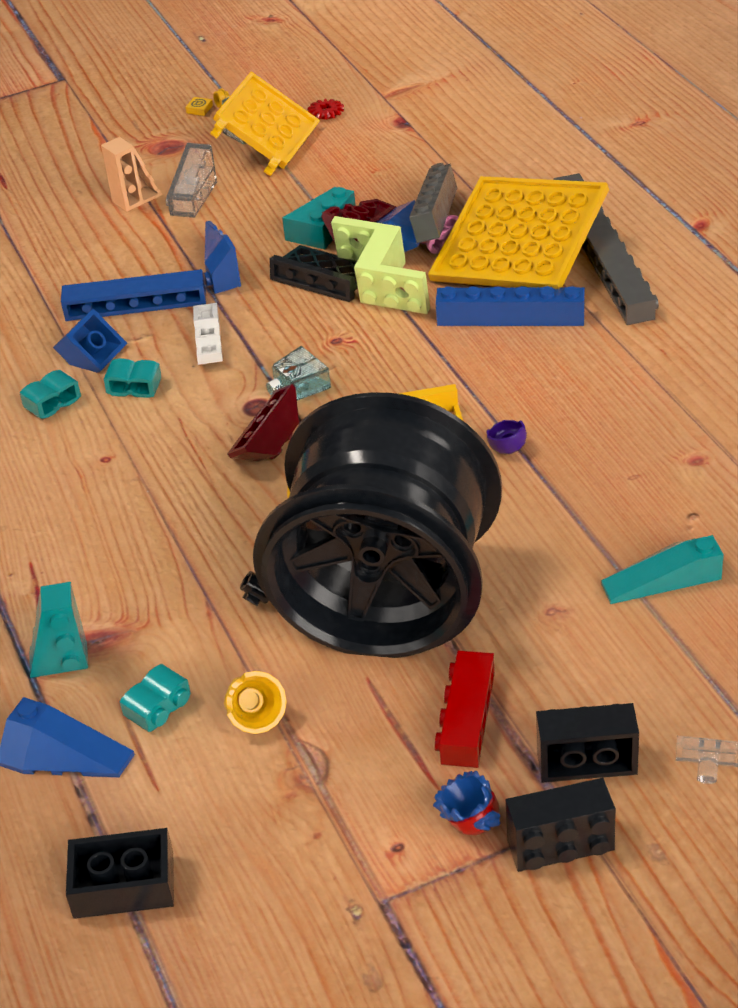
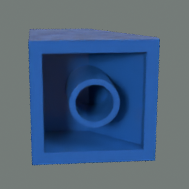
(90, 343)

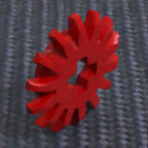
(332, 109)

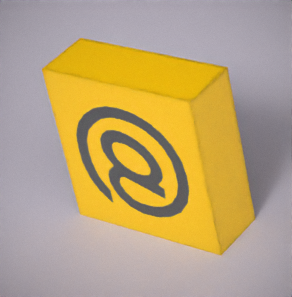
(199, 106)

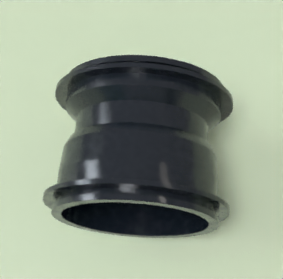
(380, 526)

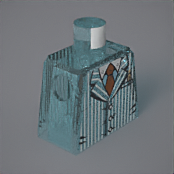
(302, 371)

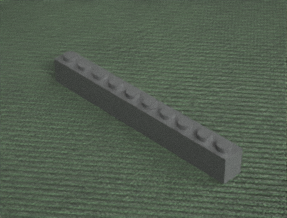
(617, 269)

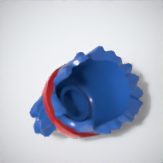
(468, 804)

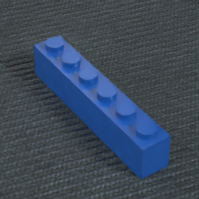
(134, 294)
(510, 306)

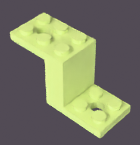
(380, 265)

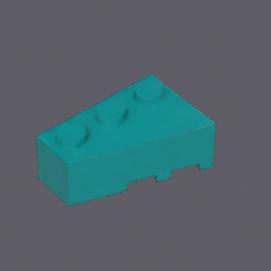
(306, 224)
(58, 633)

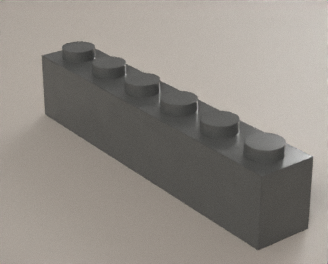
(433, 203)

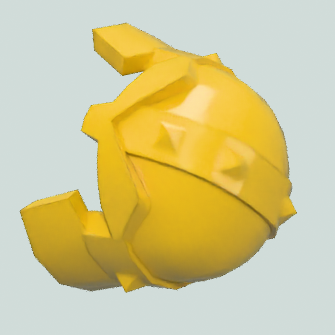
(255, 702)

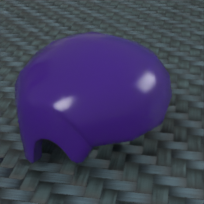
(507, 436)

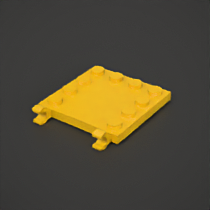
(265, 121)

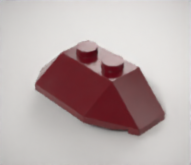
(269, 428)

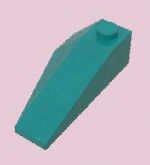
(666, 570)

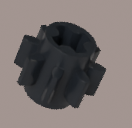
(252, 589)

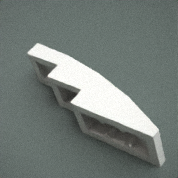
(207, 333)

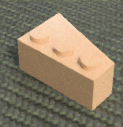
(127, 175)

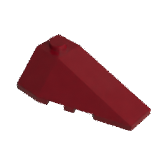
(368, 210)

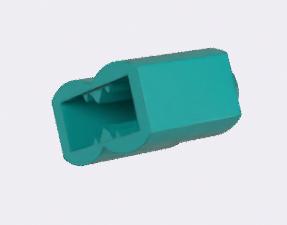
(132, 378)
(50, 394)
(155, 697)

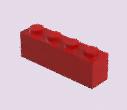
(466, 709)

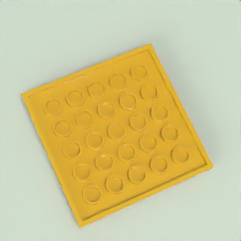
(519, 232)

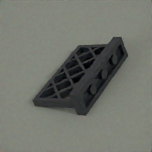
(318, 273)

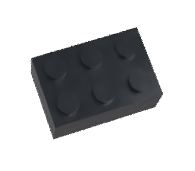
(587, 742)
(560, 824)
(120, 873)

